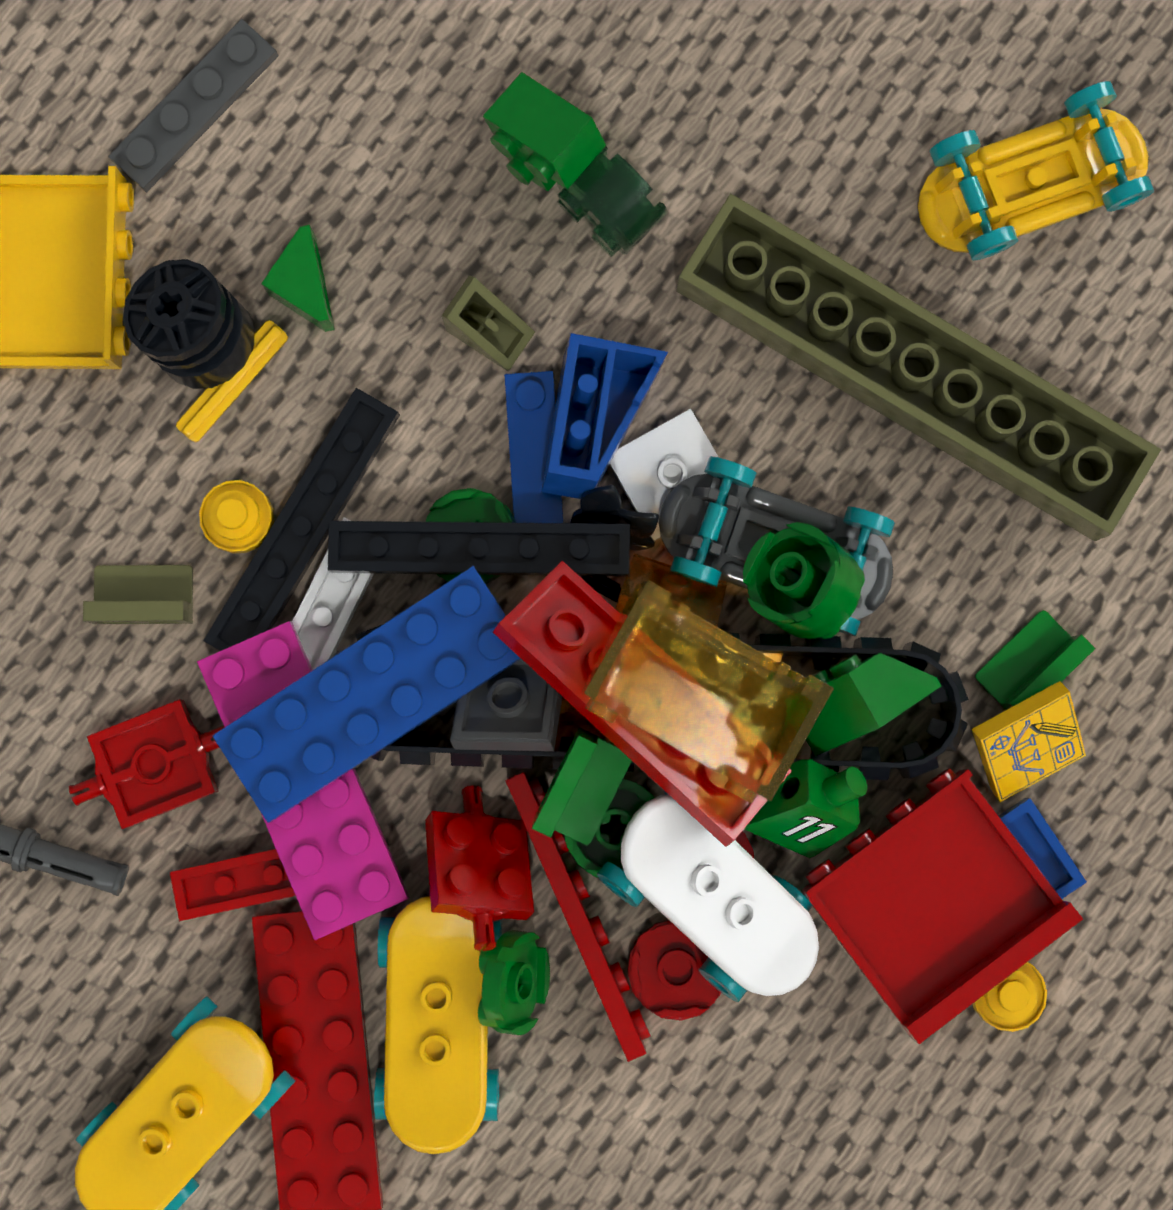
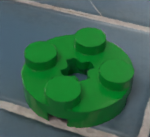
(513, 982)

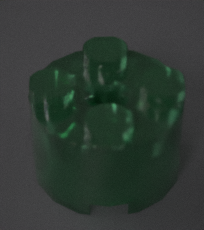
(613, 202)

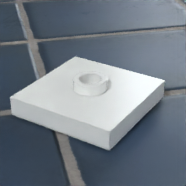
(660, 461)

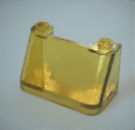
(704, 693)

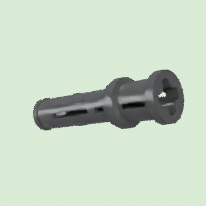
(28, 850)

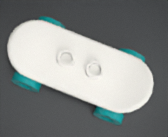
(719, 898)

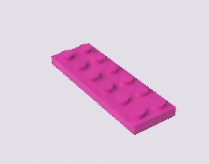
(330, 839)

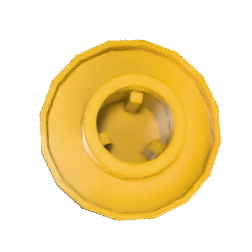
(236, 516)
(1014, 1001)

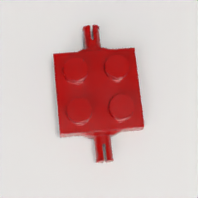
(150, 764)
(478, 867)

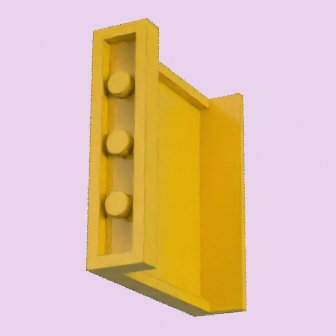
(64, 270)

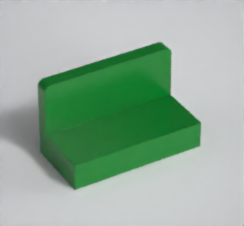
(1032, 661)
(582, 788)

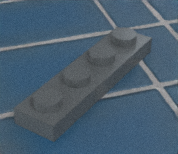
(193, 105)

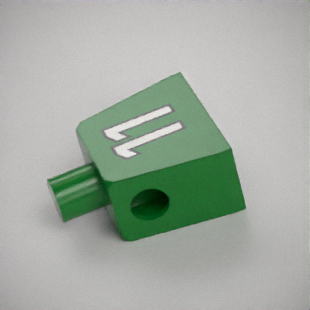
(811, 808)

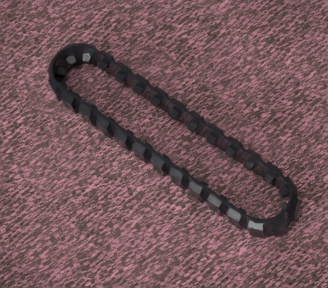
(946, 731)

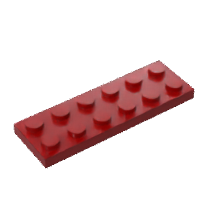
(561, 636)
(319, 1037)

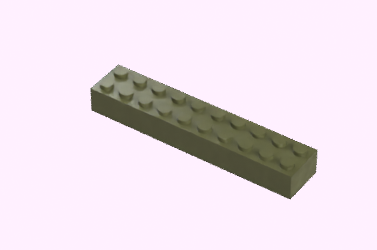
(917, 369)

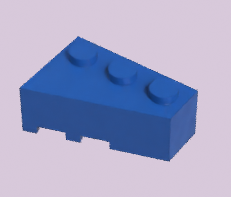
(594, 408)

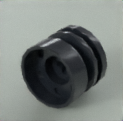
(188, 324)

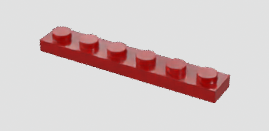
(587, 932)

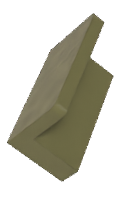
(141, 595)

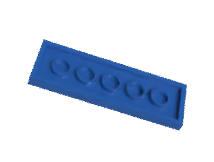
(368, 695)

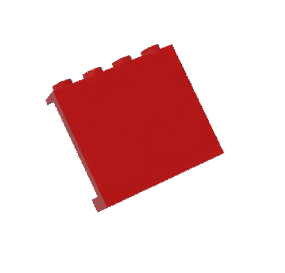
(938, 904)

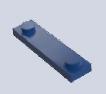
(530, 419)

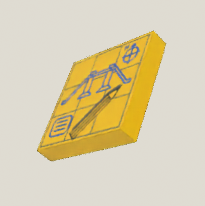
(1029, 741)

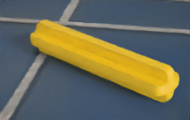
(216, 400)

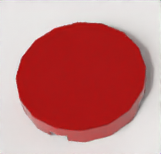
(668, 954)

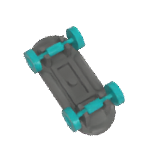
(720, 516)

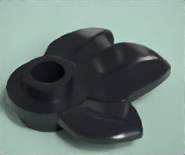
(603, 506)

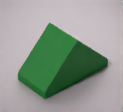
(299, 280)

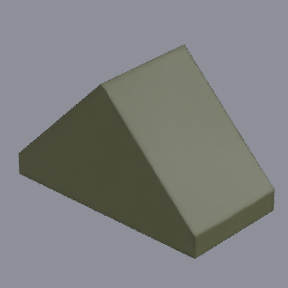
(486, 324)

